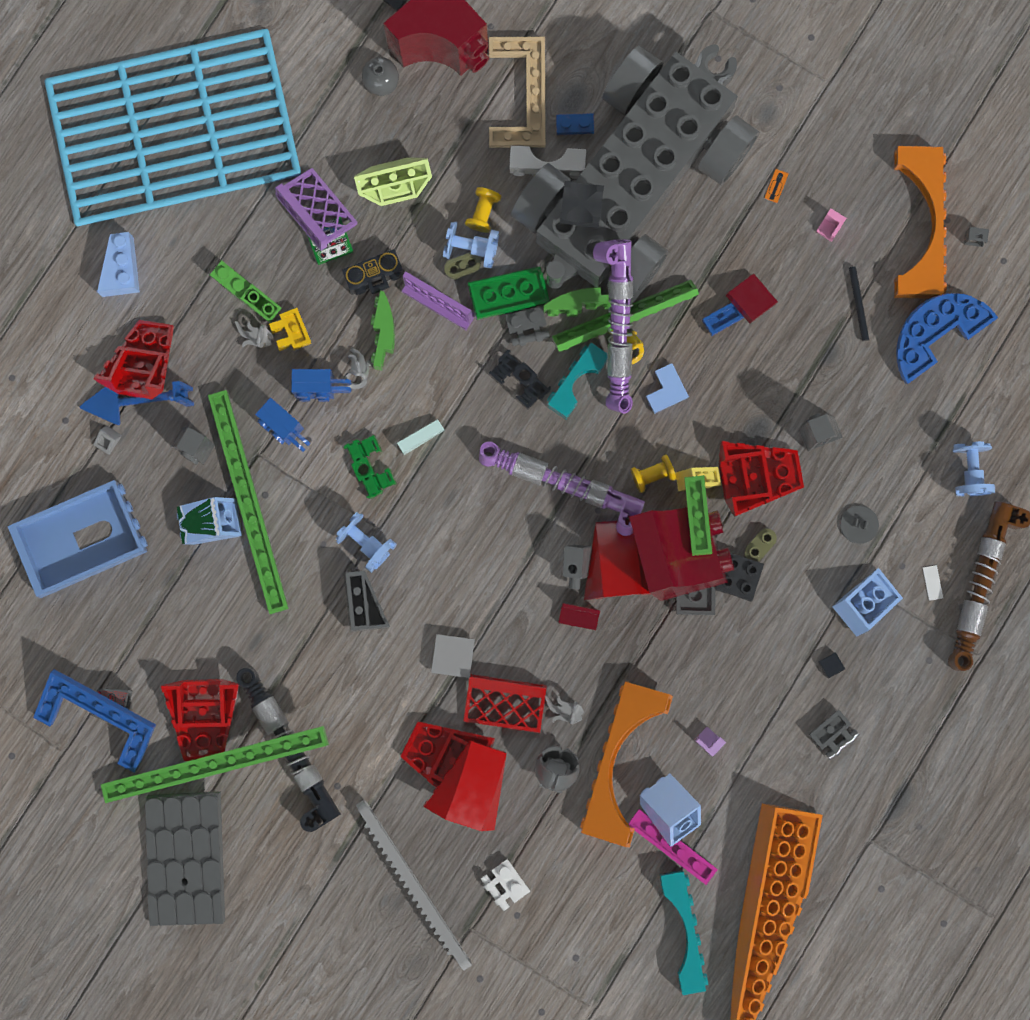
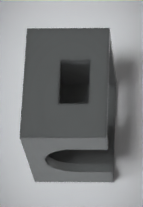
(976, 234)

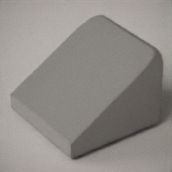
(107, 439)

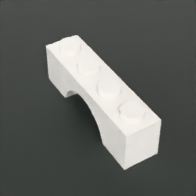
(524, 162)

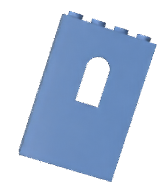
(50, 547)

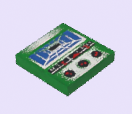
(335, 249)

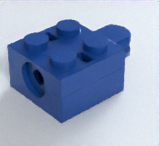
(317, 384)
(283, 425)

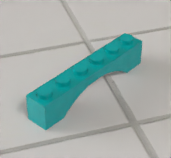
(690, 973)

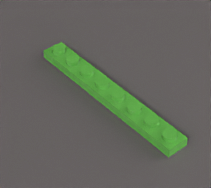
(640, 309)

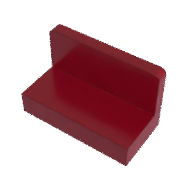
(579, 616)

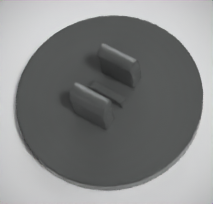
(859, 524)

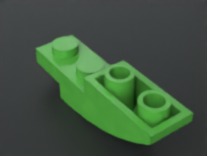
(245, 292)
(572, 302)
(382, 323)

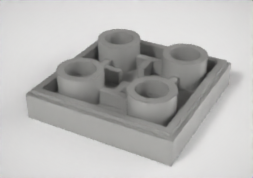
(453, 656)

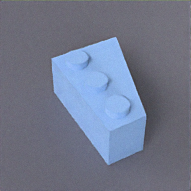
(119, 267)

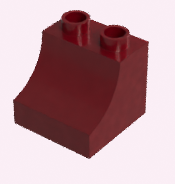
(439, 33)
(667, 553)

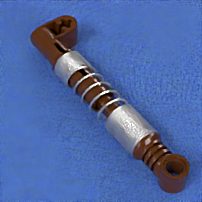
(990, 554)

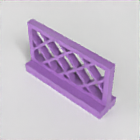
(301, 213)
(437, 301)

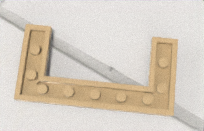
(534, 51)

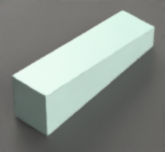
(420, 437)

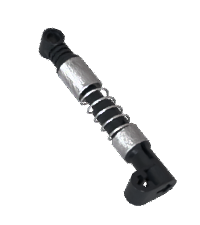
(308, 776)

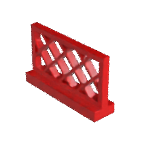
(505, 686)

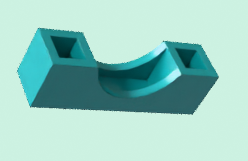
(591, 361)

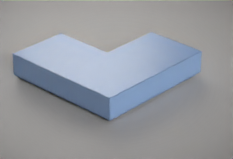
(671, 392)

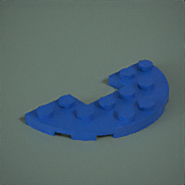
(931, 322)

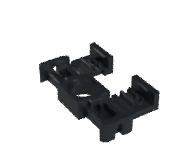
(532, 390)

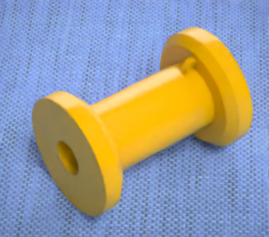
(483, 209)
(653, 473)

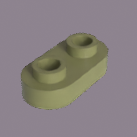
(461, 264)
(760, 545)

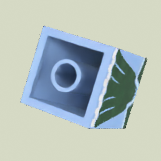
(209, 520)

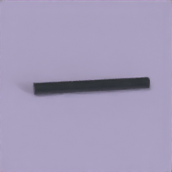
(859, 304)

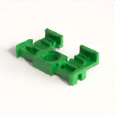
(371, 483)

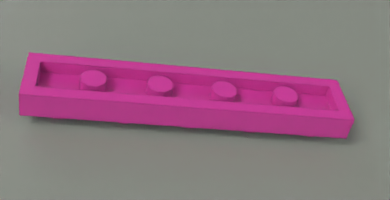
(678, 852)

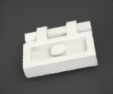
(511, 882)

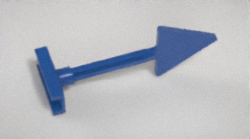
(106, 402)

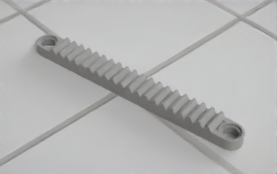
(414, 885)

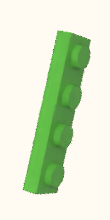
(698, 515)

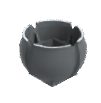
(557, 768)

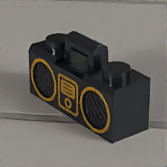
(378, 268)

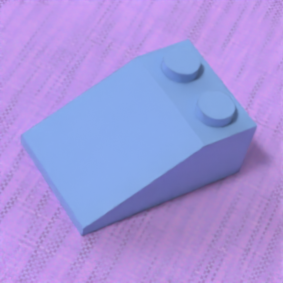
(867, 602)

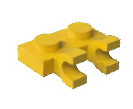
(295, 330)

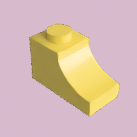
(711, 476)

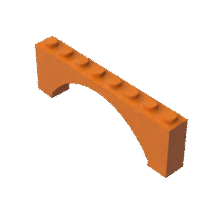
(925, 169)
(603, 814)

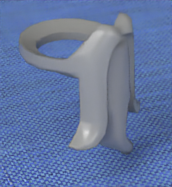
(258, 337)
(358, 368)
(568, 712)

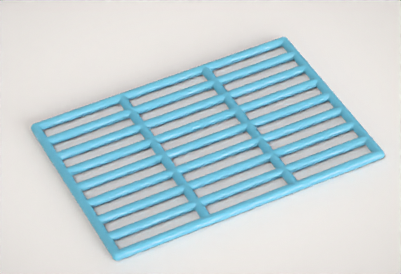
(136, 134)

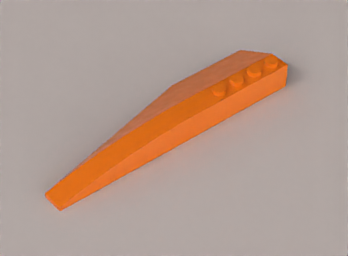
(772, 900)

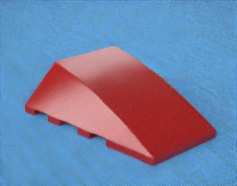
(140, 362)
(757, 475)
(614, 564)
(201, 714)
(435, 749)
(471, 788)

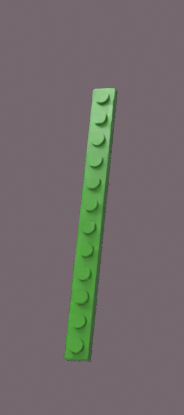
(248, 502)
(214, 764)

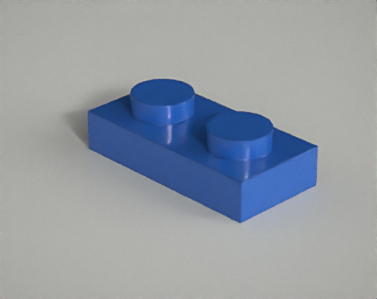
(575, 124)
(722, 319)

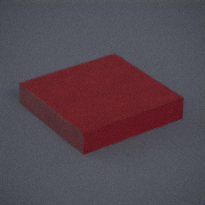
(751, 298)

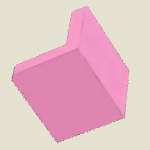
(831, 225)

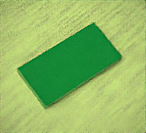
(508, 293)

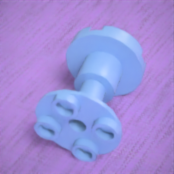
(479, 246)
(974, 476)
(371, 546)

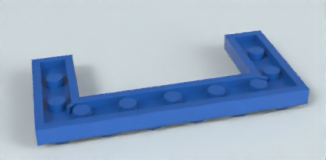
(62, 686)

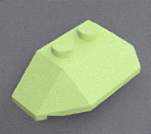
(394, 180)

